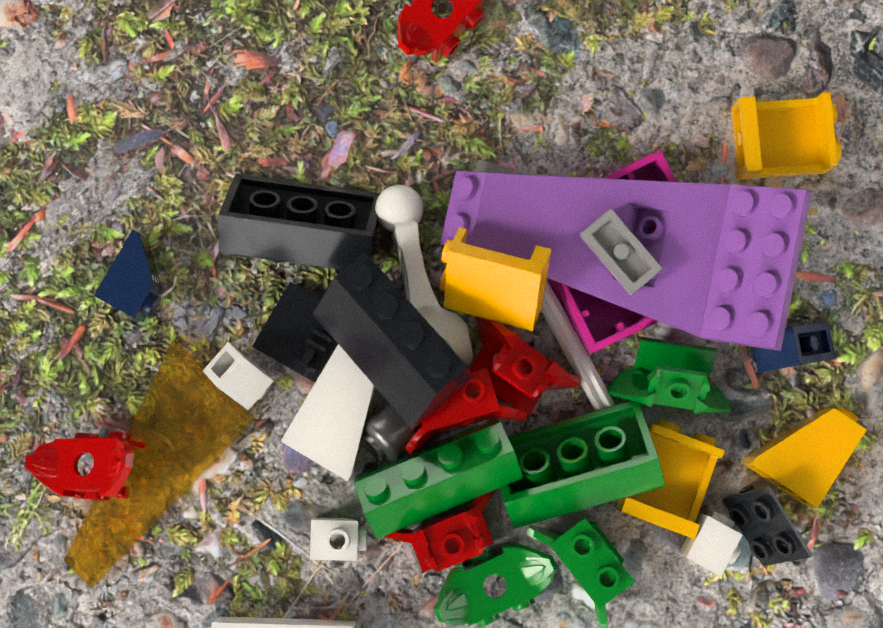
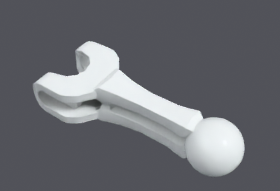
(400, 212)

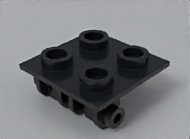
(295, 334)
(766, 526)

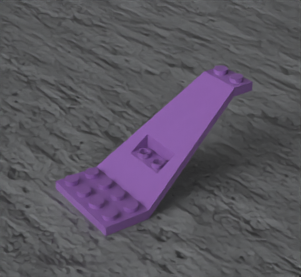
(721, 246)

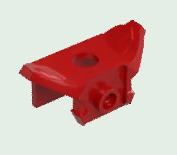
(424, 33)
(516, 368)
(469, 405)
(57, 465)
(450, 537)

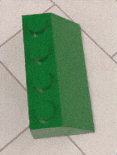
(582, 464)
(437, 477)

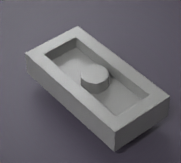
(620, 252)

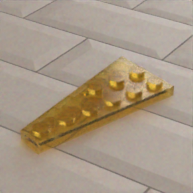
(185, 431)

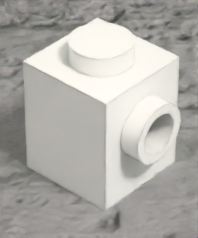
(237, 376)
(337, 539)
(714, 543)

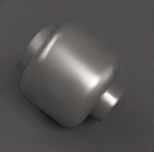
(387, 434)

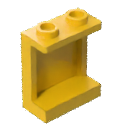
(785, 137)
(493, 282)
(686, 471)

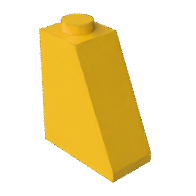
(809, 454)

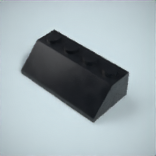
(297, 222)
(390, 341)

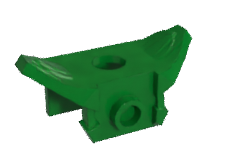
(671, 376)
(590, 560)
(462, 594)

